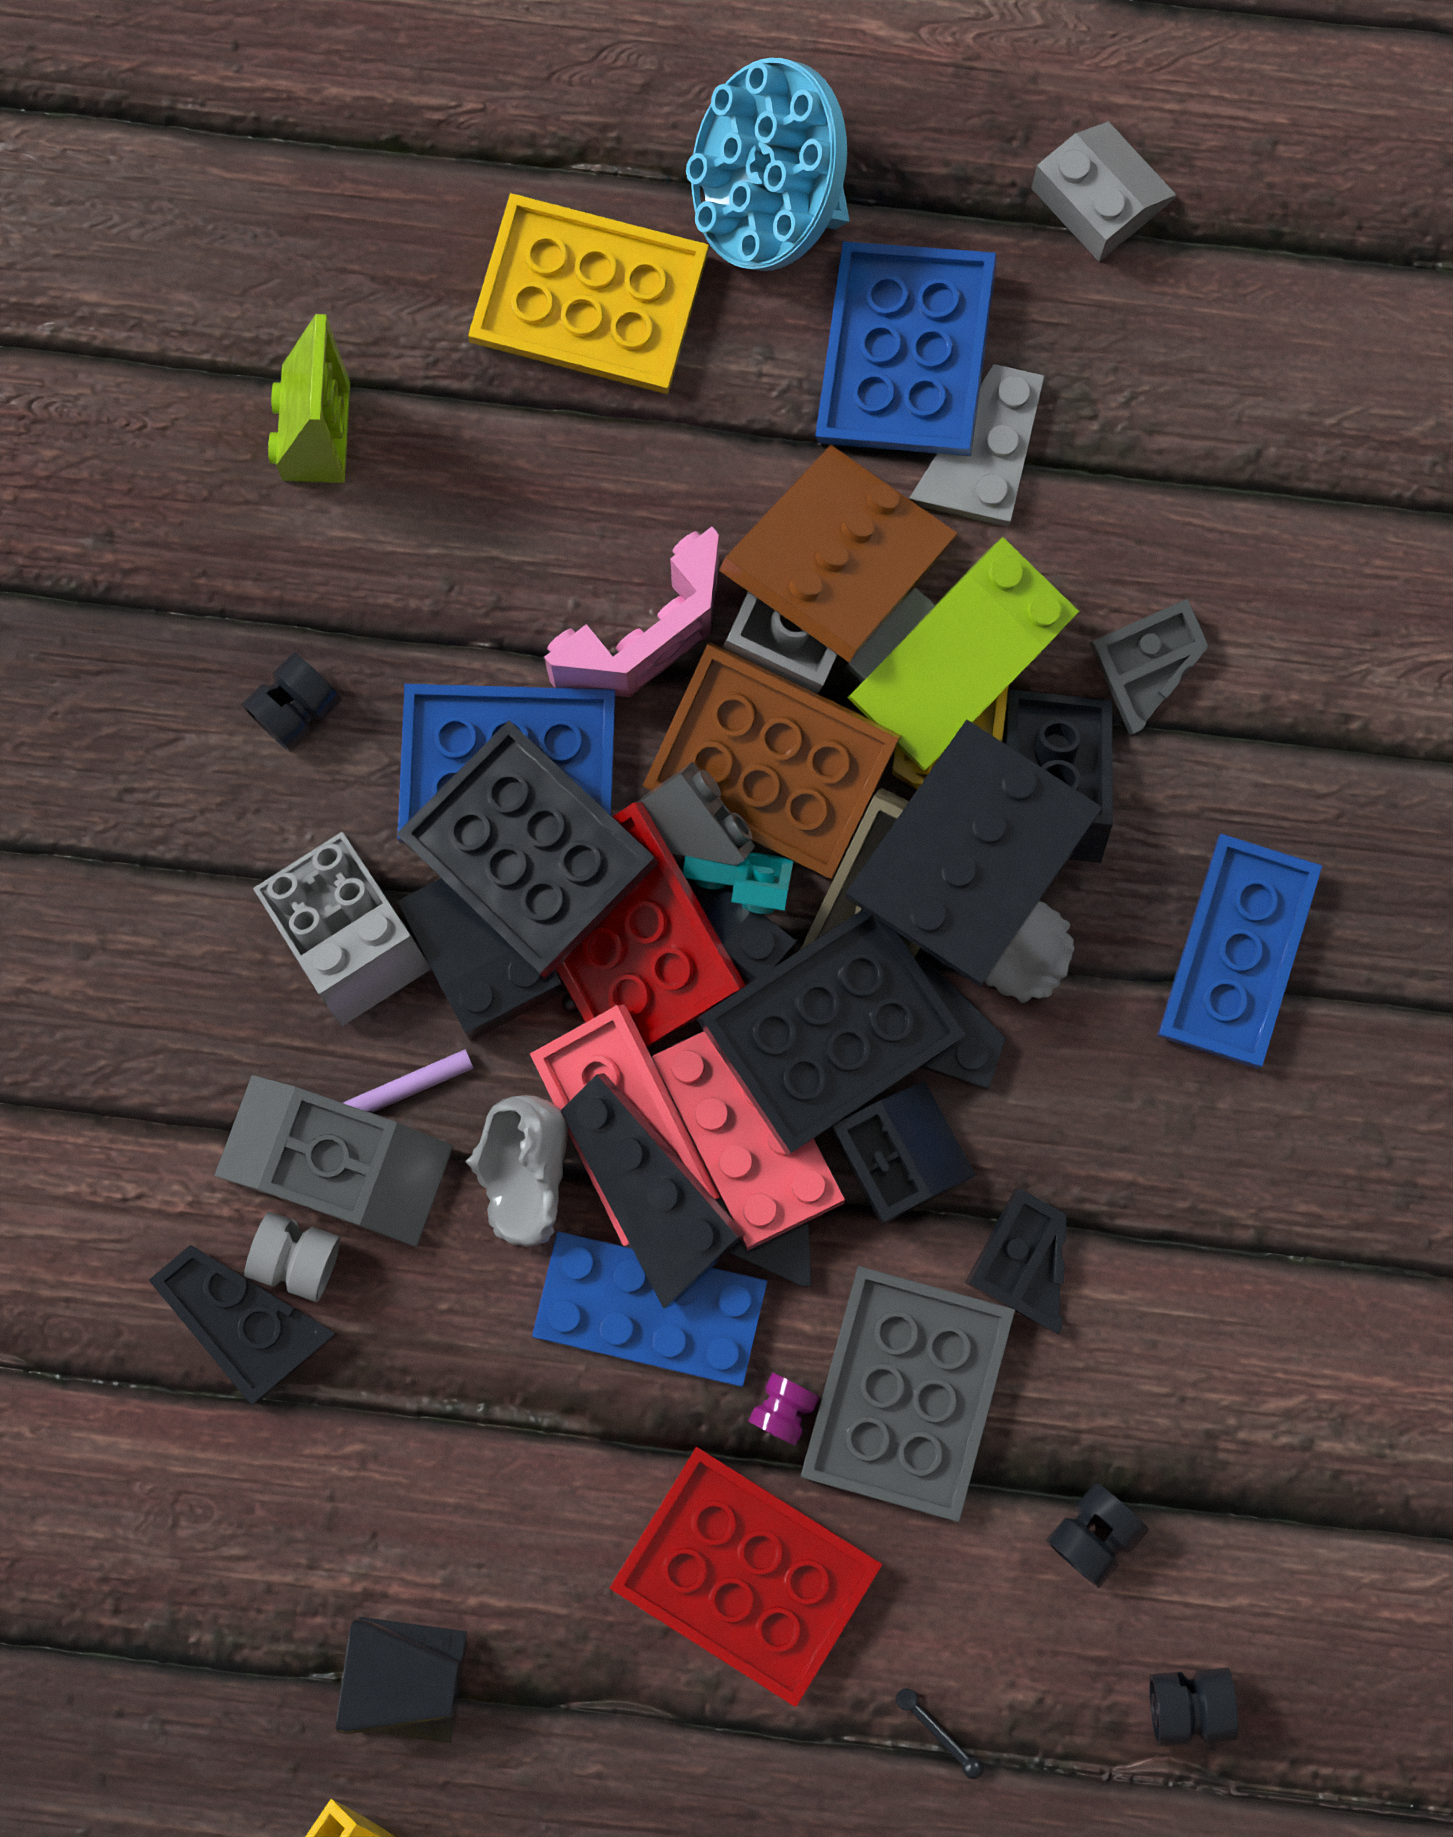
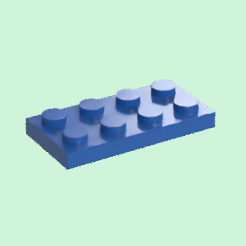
(1239, 951)
(605, 1305)

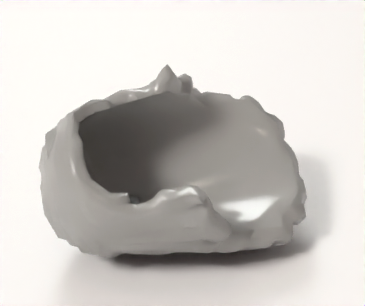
(1035, 957)
(522, 1167)

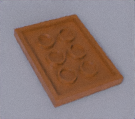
(838, 552)
(779, 755)

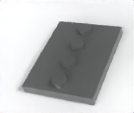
(907, 1393)

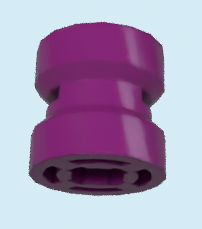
(783, 1409)

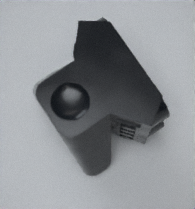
(401, 1680)

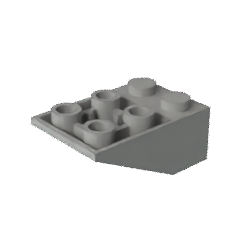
(341, 929)

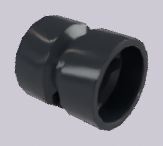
(310, 698)
(1083, 1548)
(1193, 1707)

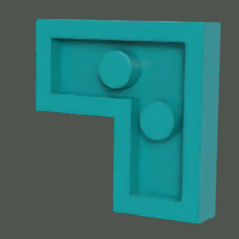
(758, 881)

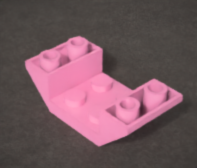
(585, 663)

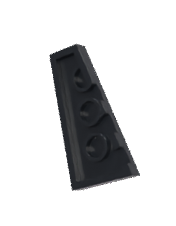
(656, 1199)

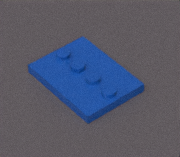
(906, 348)
(453, 722)

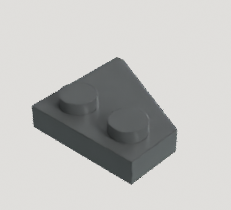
(1148, 660)

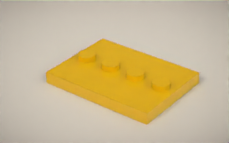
(588, 293)

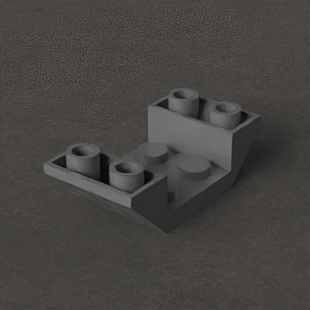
(334, 1159)

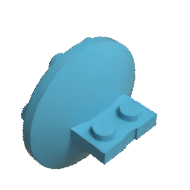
(769, 165)

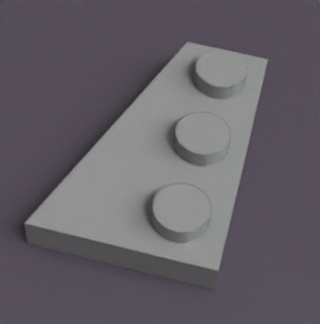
(988, 480)

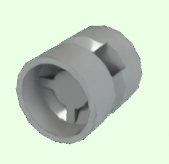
(292, 1256)

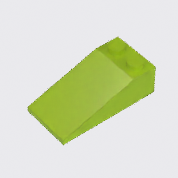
(311, 409)
(964, 652)

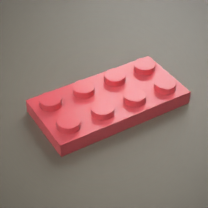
(616, 1048)
(752, 1173)

